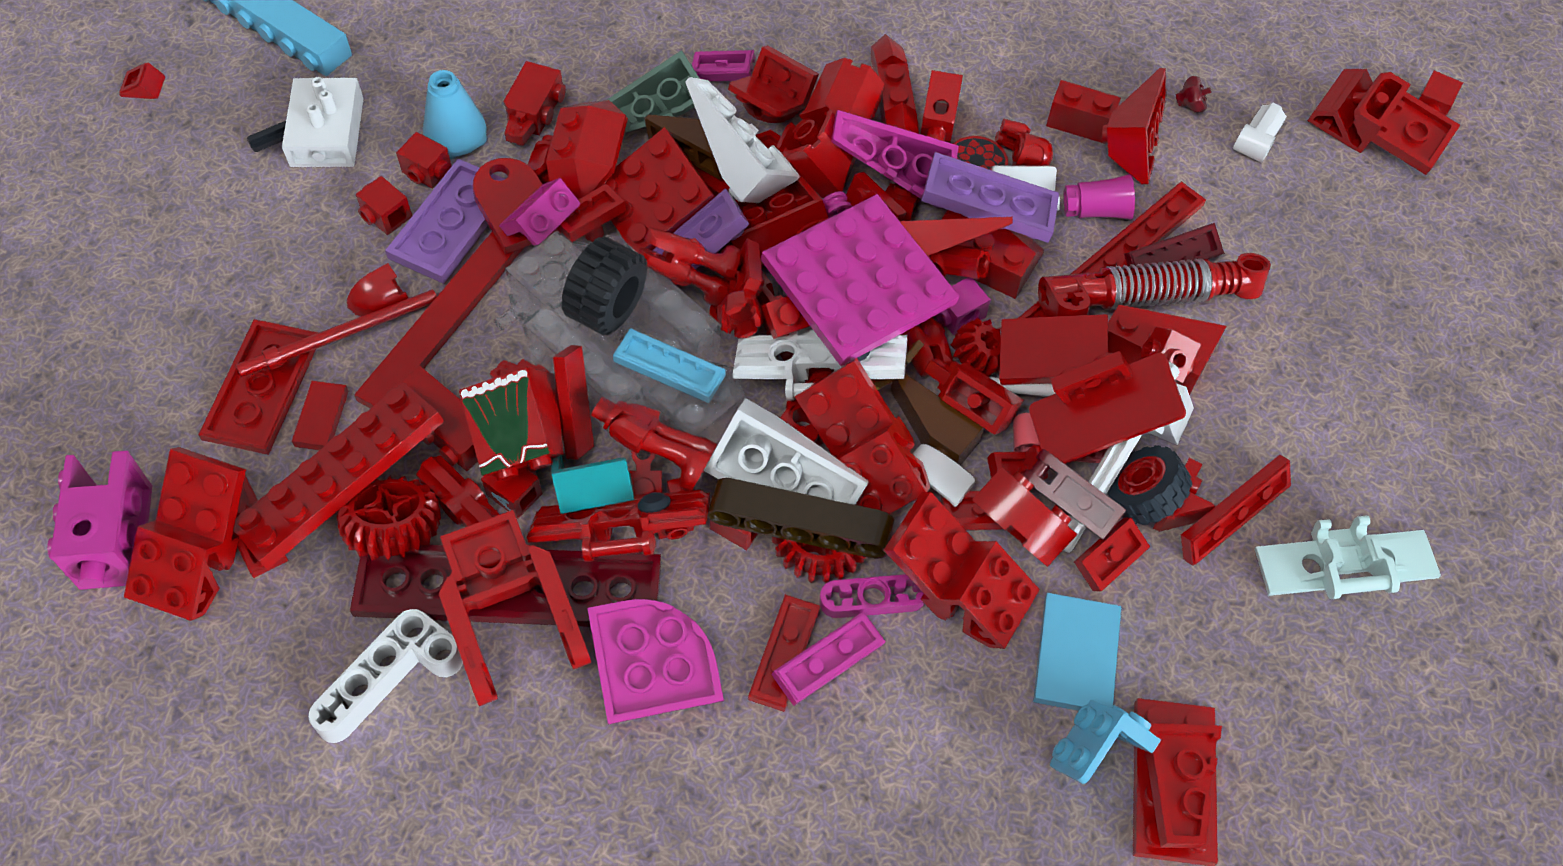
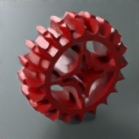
(389, 518)
(824, 564)

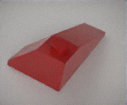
(1135, 127)

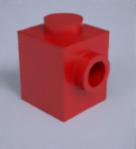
(424, 160)
(383, 205)

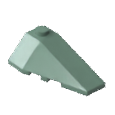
(657, 92)

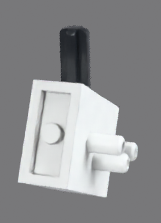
(319, 124)

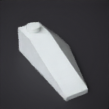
(742, 159)
(774, 454)

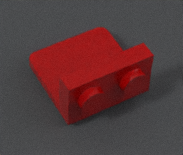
(776, 85)

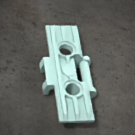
(1387, 557)

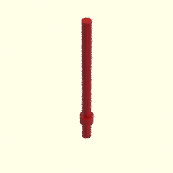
(274, 357)

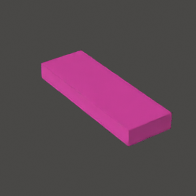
(828, 658)

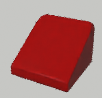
(142, 82)

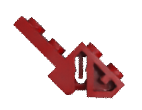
(1387, 115)
(865, 437)
(187, 537)
(961, 572)

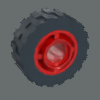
(1151, 484)

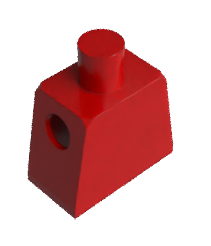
(940, 117)

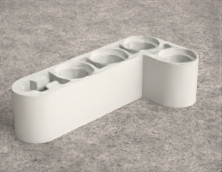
(381, 679)

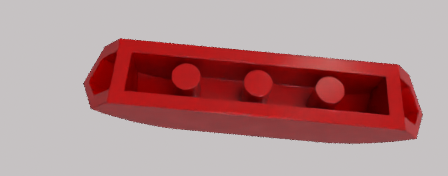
(897, 99)

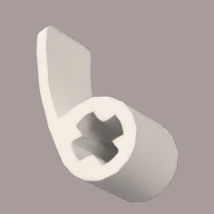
(945, 474)

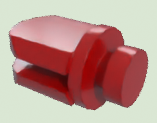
(538, 158)

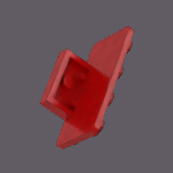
(1106, 405)

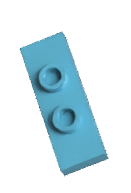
(669, 365)

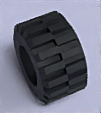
(604, 285)

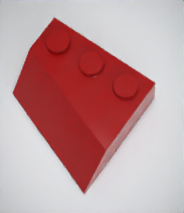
(780, 215)
(1011, 257)

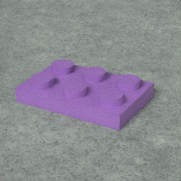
(714, 224)

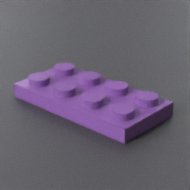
(986, 194)
(442, 226)

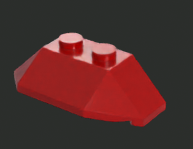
(586, 145)

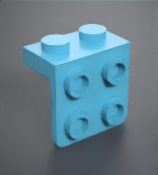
(1093, 736)

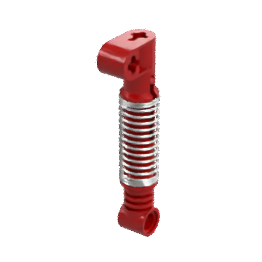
(1202, 280)

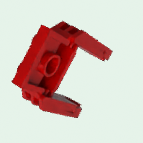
(488, 567)

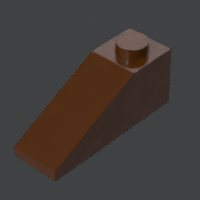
(689, 136)
(936, 421)

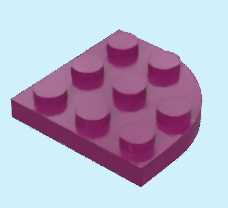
(651, 660)

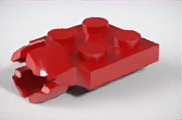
(740, 308)

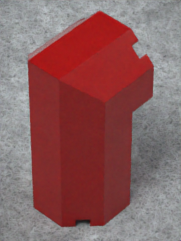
(809, 142)

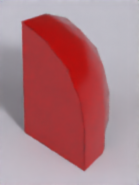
(375, 291)

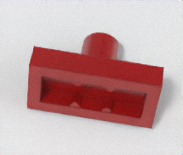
(592, 213)

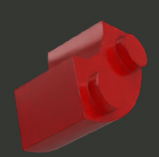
(1024, 516)

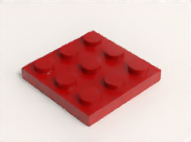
(658, 190)

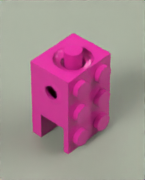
(98, 522)

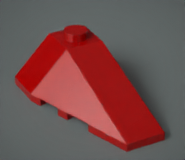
(946, 233)

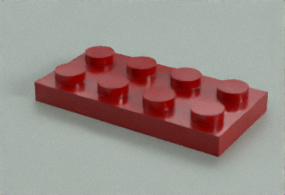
(1145, 829)

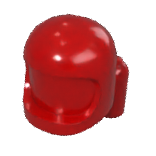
(1026, 148)

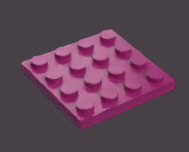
(859, 279)

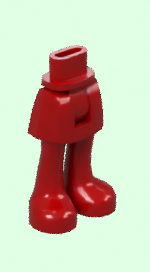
(640, 429)

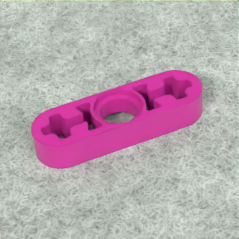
(883, 583)

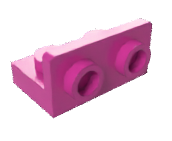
(541, 212)

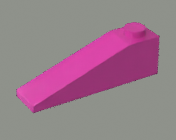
(889, 149)

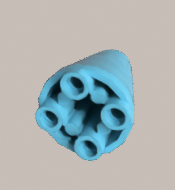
(452, 115)

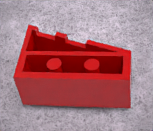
(1133, 327)

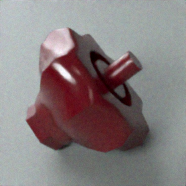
(1193, 95)

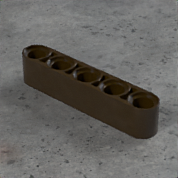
(801, 518)

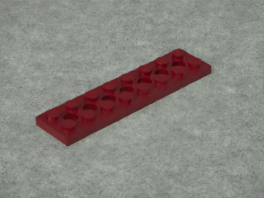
(376, 600)

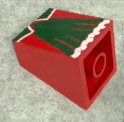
(514, 422)

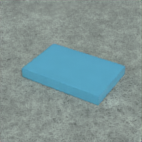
(1077, 652)

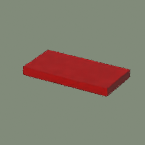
(255, 406)

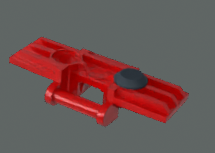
(645, 513)

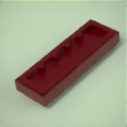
(1191, 245)

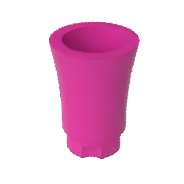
(1101, 198)

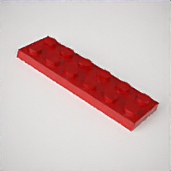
(335, 474)

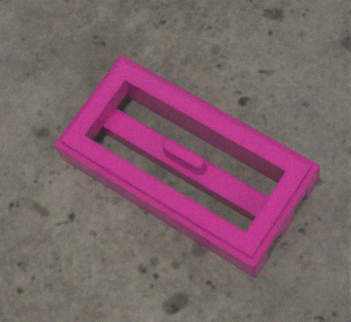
(723, 64)

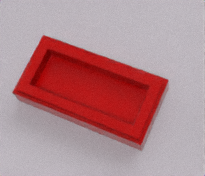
(320, 415)

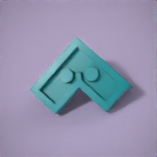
(591, 484)

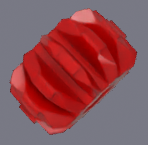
(978, 346)

